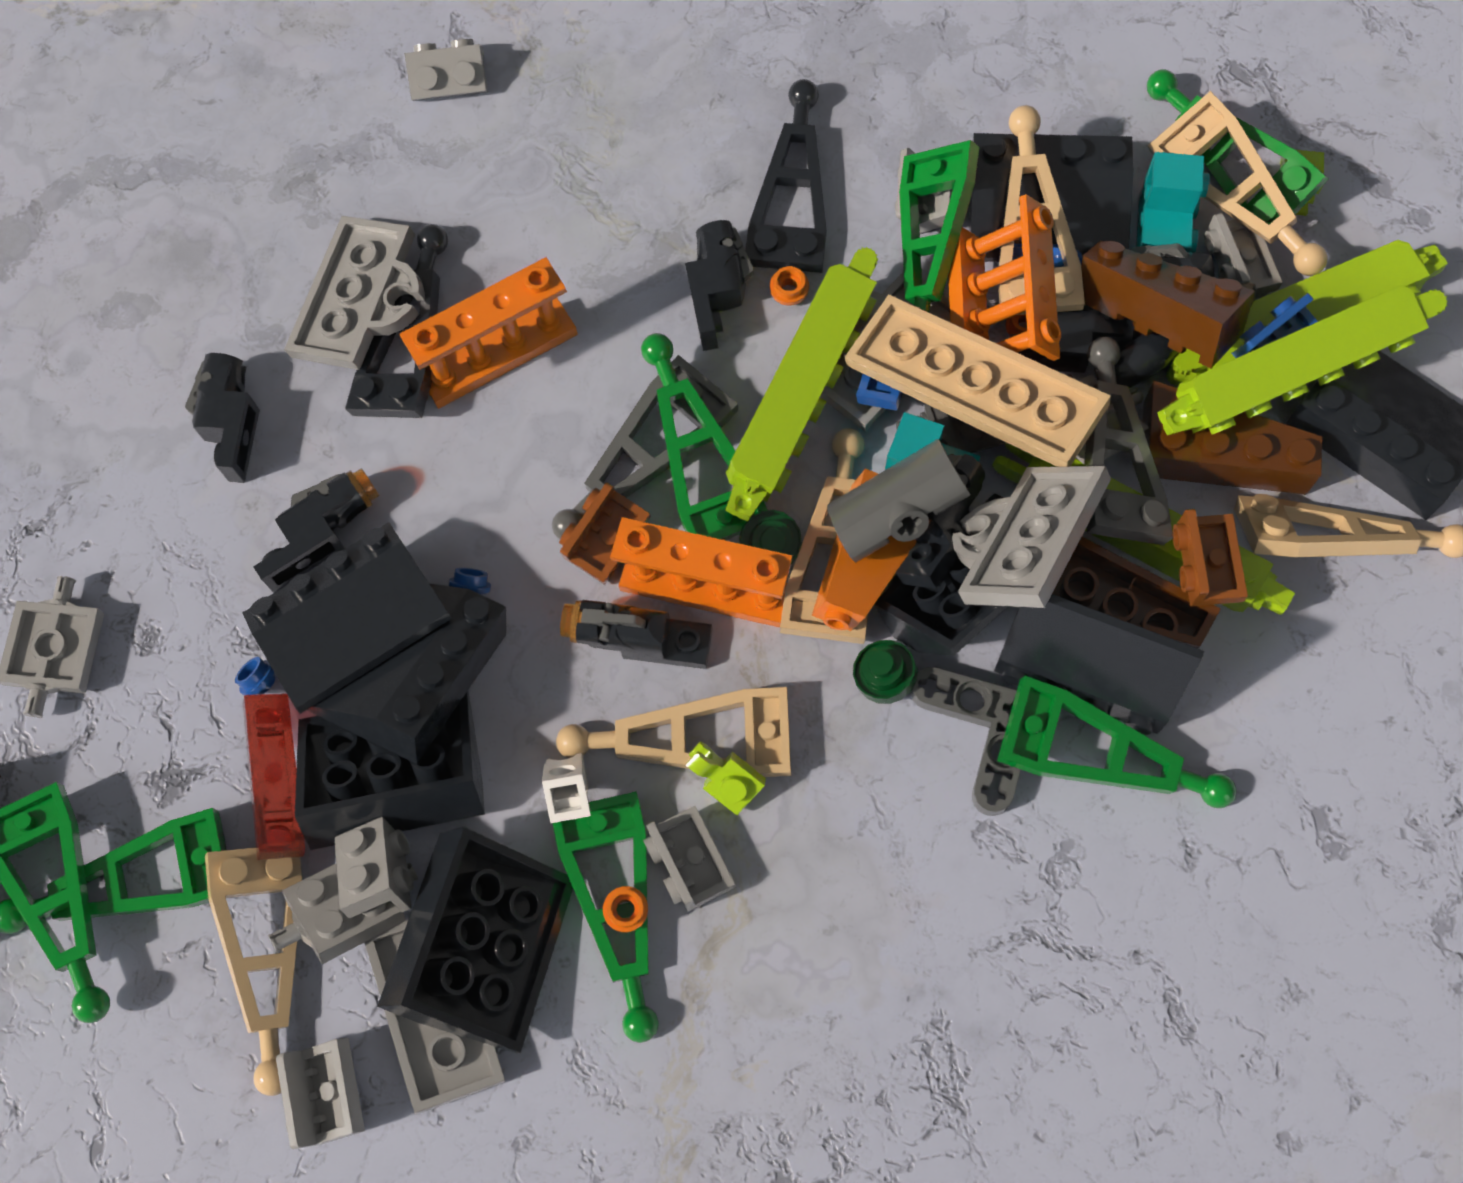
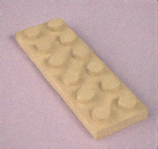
(978, 381)

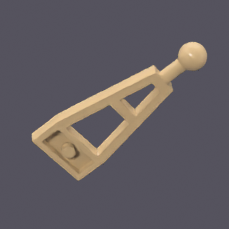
(1025, 123)
(1198, 132)
(1270, 531)
(798, 603)
(765, 731)
(237, 875)

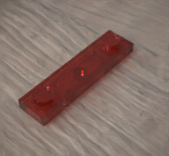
(272, 776)

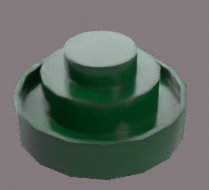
(772, 532)
(885, 671)

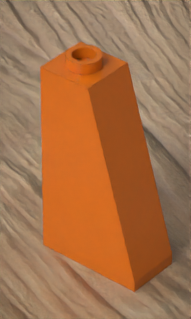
(852, 587)

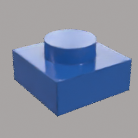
(877, 394)

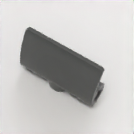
(897, 501)

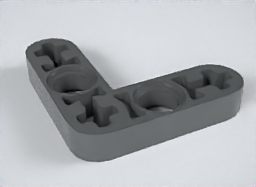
(989, 716)

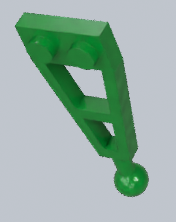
(925, 174)
(1295, 179)
(708, 516)
(1033, 729)
(613, 822)
(23, 826)
(193, 838)

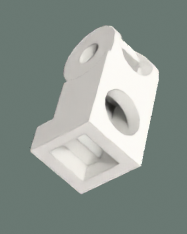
(566, 788)

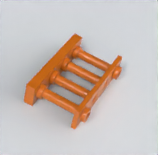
(971, 283)
(491, 332)
(701, 571)

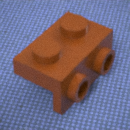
(592, 539)
(1210, 558)

